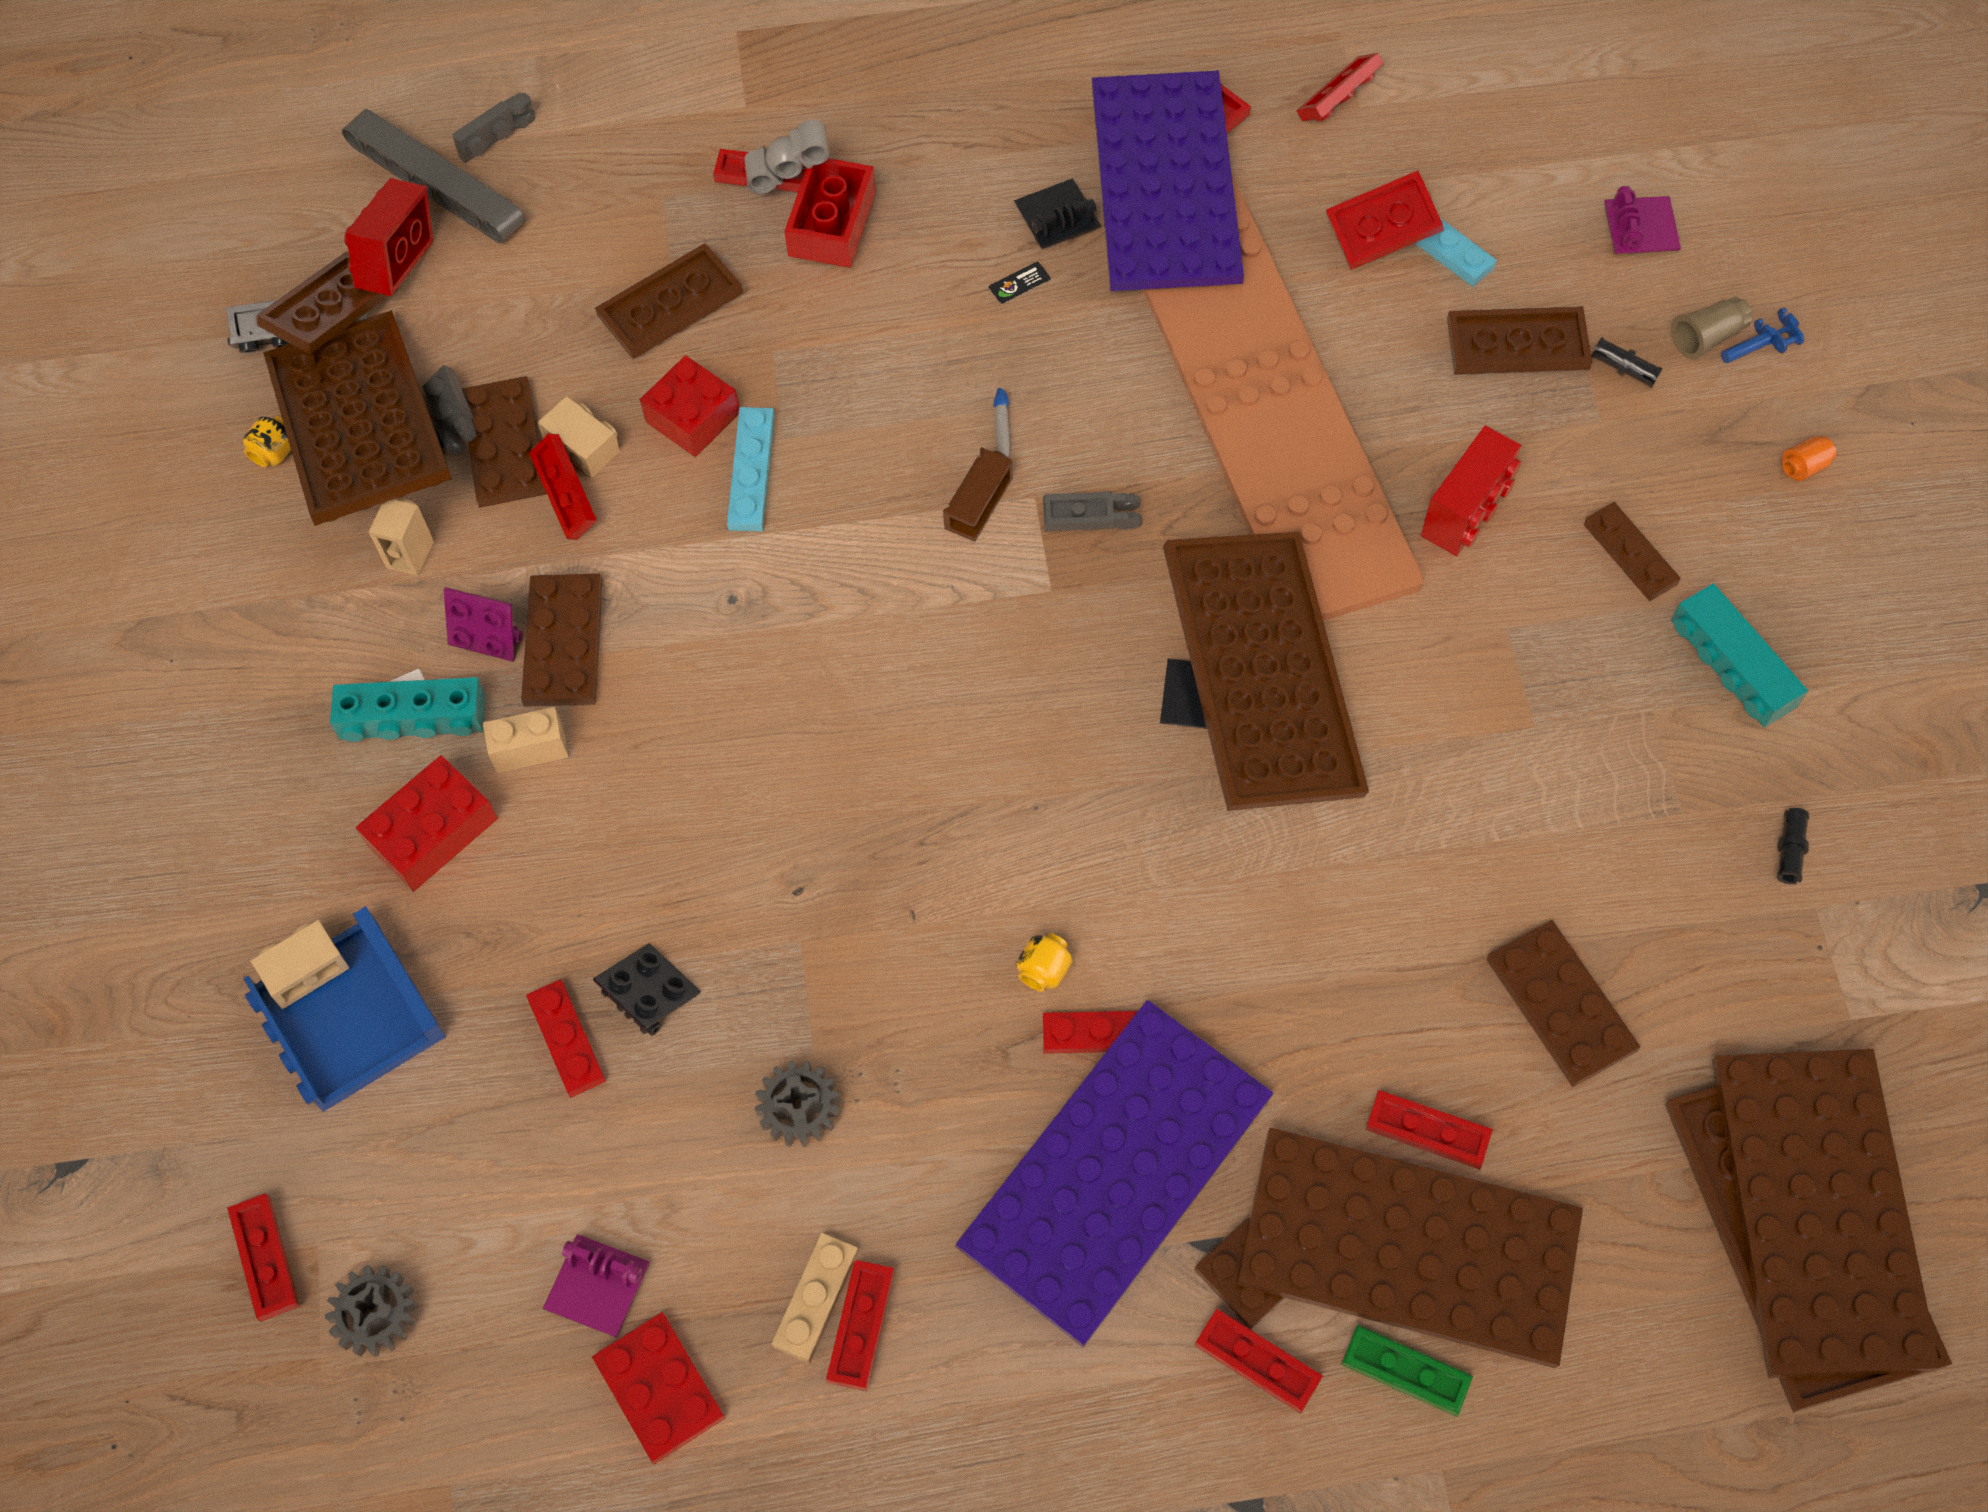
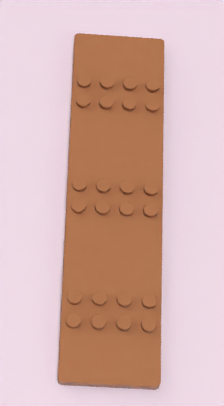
(1284, 429)

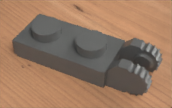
(493, 126)
(449, 409)
(1090, 511)

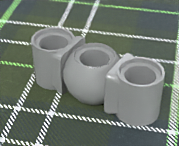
(786, 157)

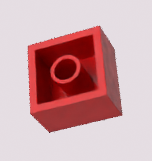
(690, 406)

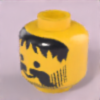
(266, 442)
(1044, 962)

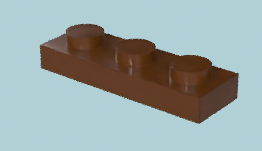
(1632, 551)

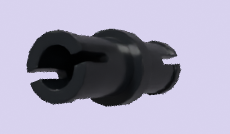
(1626, 362)
(1793, 846)

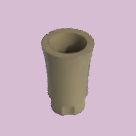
(1706, 328)

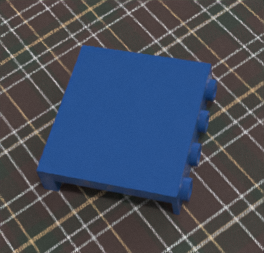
(353, 1023)

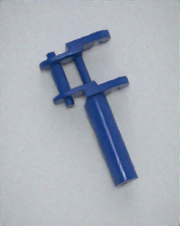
(1767, 336)

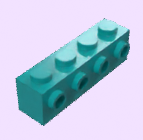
(1738, 655)
(407, 708)

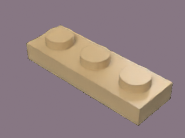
(815, 1298)

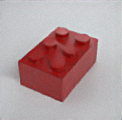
(830, 212)
(389, 236)
(1472, 491)
(427, 823)

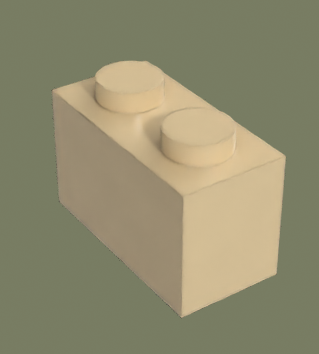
(584, 437)
(401, 536)
(525, 740)
(299, 964)

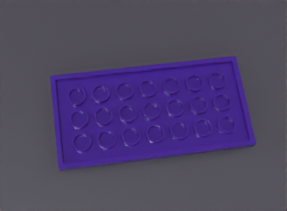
(1166, 181)
(1114, 1172)

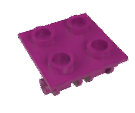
(1641, 223)
(480, 624)
(596, 1285)

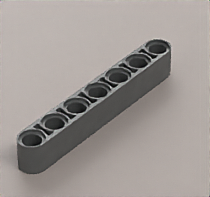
(444, 181)

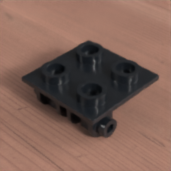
(1058, 213)
(1180, 697)
(646, 988)

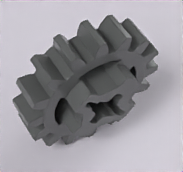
(812, 1102)
(368, 1326)

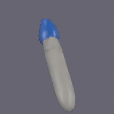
(1002, 421)

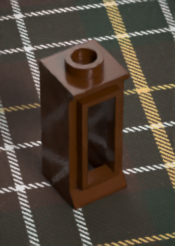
(978, 494)

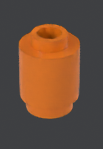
(1808, 457)

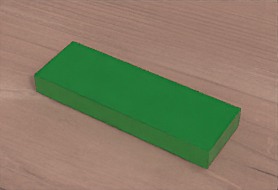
(1407, 1370)

